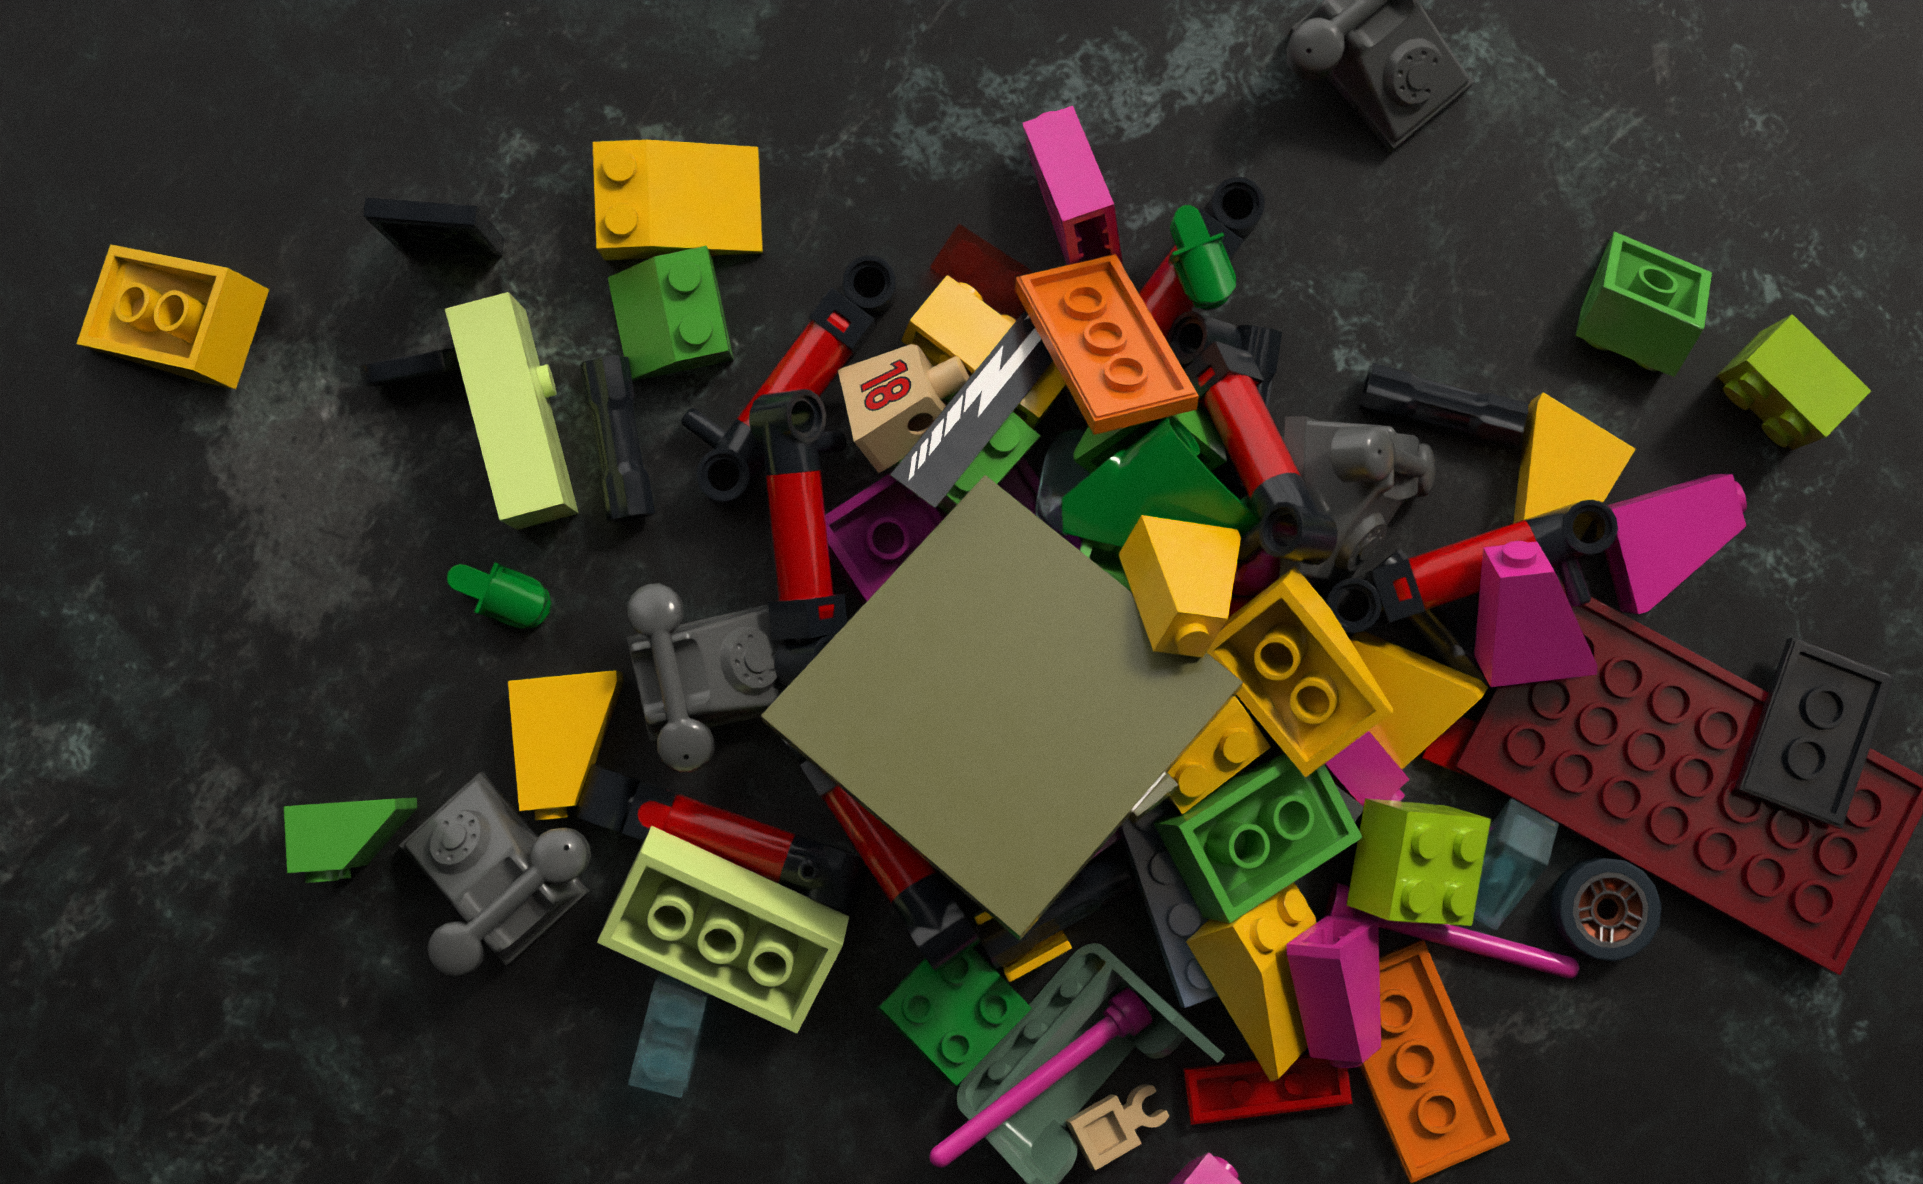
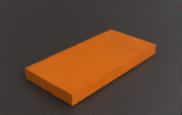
(1106, 344)
(1426, 1071)

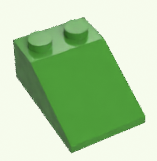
(1257, 836)

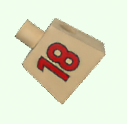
(896, 400)

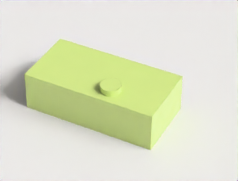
(512, 410)
(724, 929)

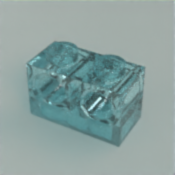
(670, 1037)

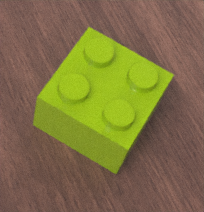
(1792, 384)
(1418, 862)

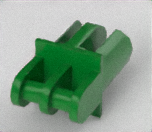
(1200, 260)
(503, 594)

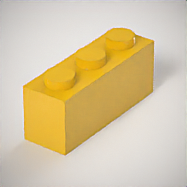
(961, 325)

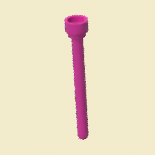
(1460, 938)
(1123, 1016)

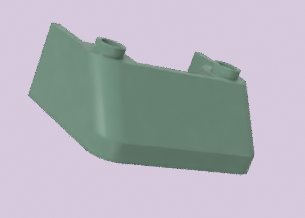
(1067, 1007)

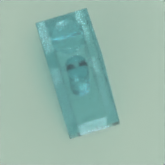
(1513, 860)

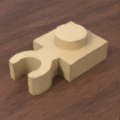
(1108, 1128)

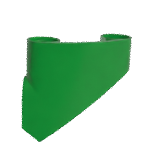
(1153, 479)

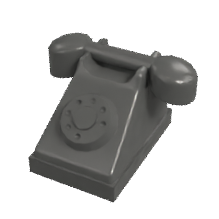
(1380, 60)
(1358, 479)
(698, 672)
(495, 875)

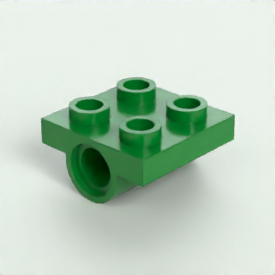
(954, 1013)

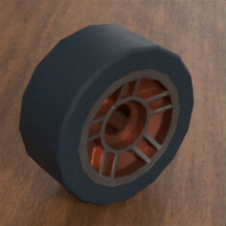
(1632, 918)

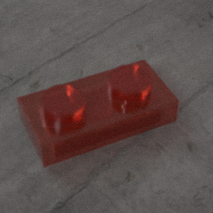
(984, 268)

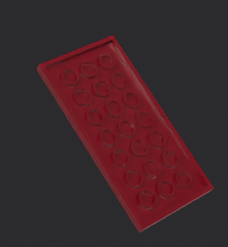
(1650, 774)

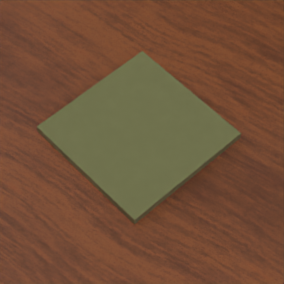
(999, 706)

